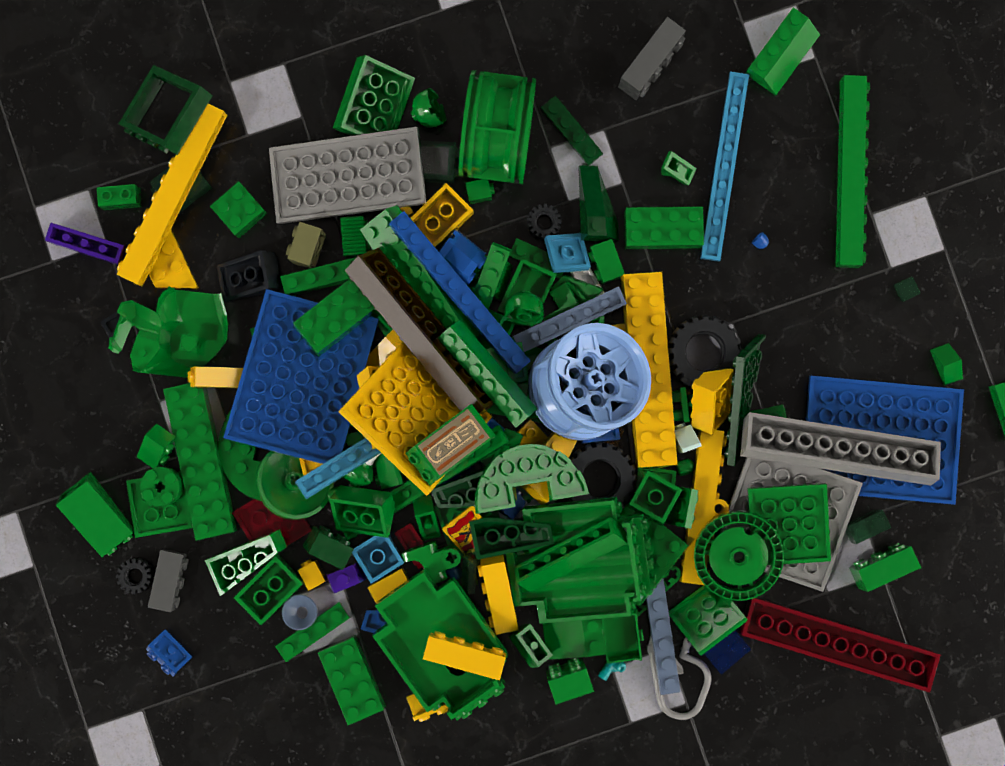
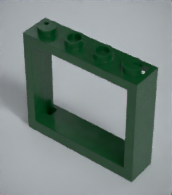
(185, 121)

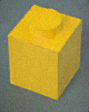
(312, 574)

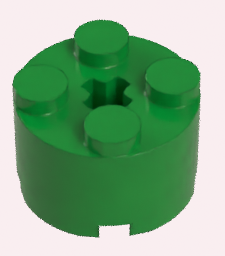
(161, 497)

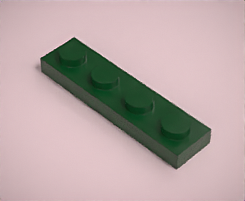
(571, 131)

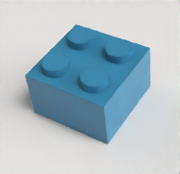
(377, 557)

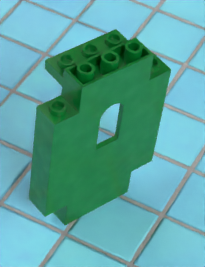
(414, 613)

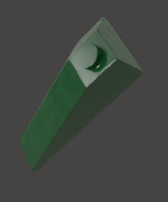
(596, 211)
(460, 491)
(503, 536)

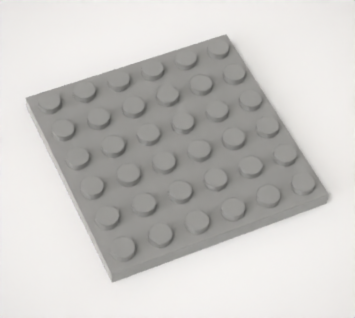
(841, 501)

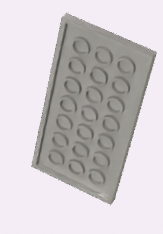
(347, 175)

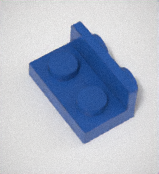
(168, 653)

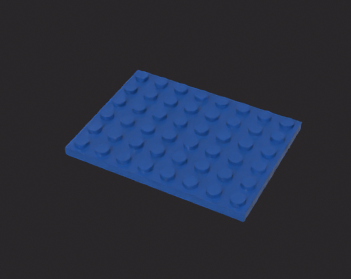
(290, 394)
(894, 410)

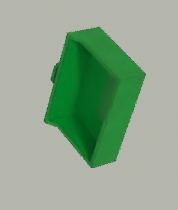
(622, 638)

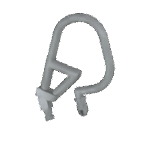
(683, 655)

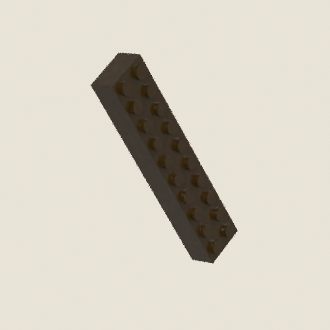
(415, 327)

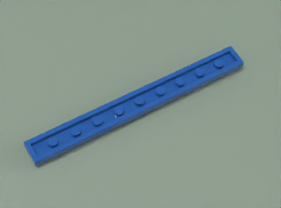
(459, 292)

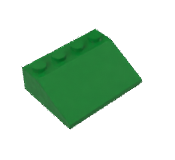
(373, 98)

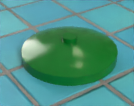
(279, 491)

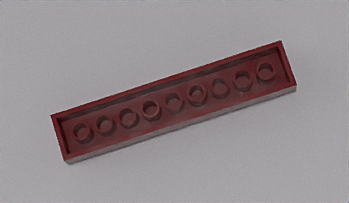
(840, 644)

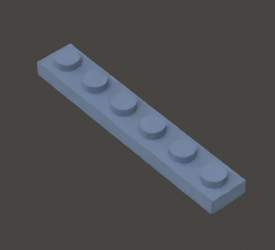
(571, 319)
(662, 641)

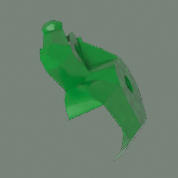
(178, 336)

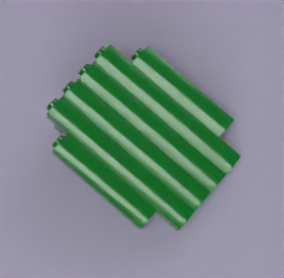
(599, 587)

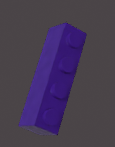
(85, 243)

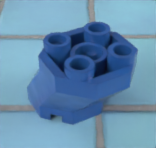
(463, 256)

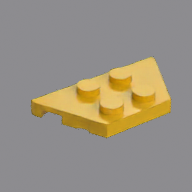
(171, 267)

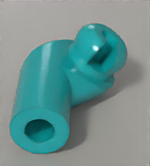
(612, 667)

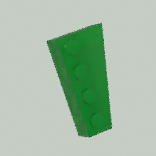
(239, 562)

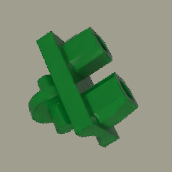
(681, 397)

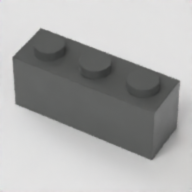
(168, 580)

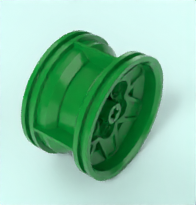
(496, 126)

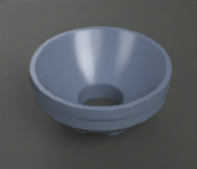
(290, 610)

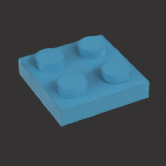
(567, 253)

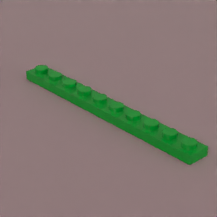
(410, 492)

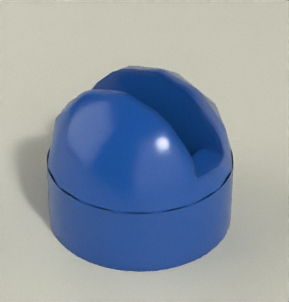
(761, 241)

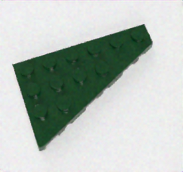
(746, 373)

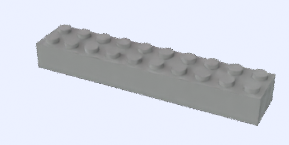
(840, 449)

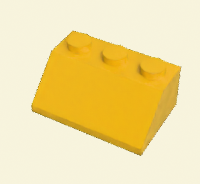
(711, 399)

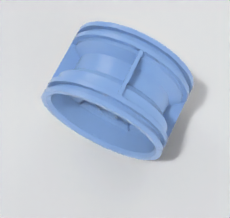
(625, 377)

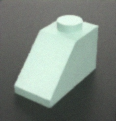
(686, 438)

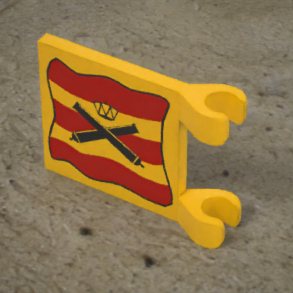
(459, 529)

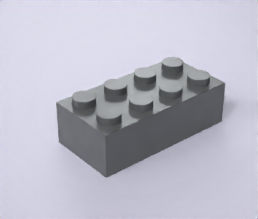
(650, 60)

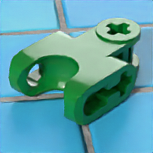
(433, 559)

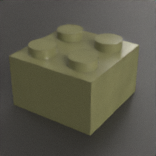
(306, 245)

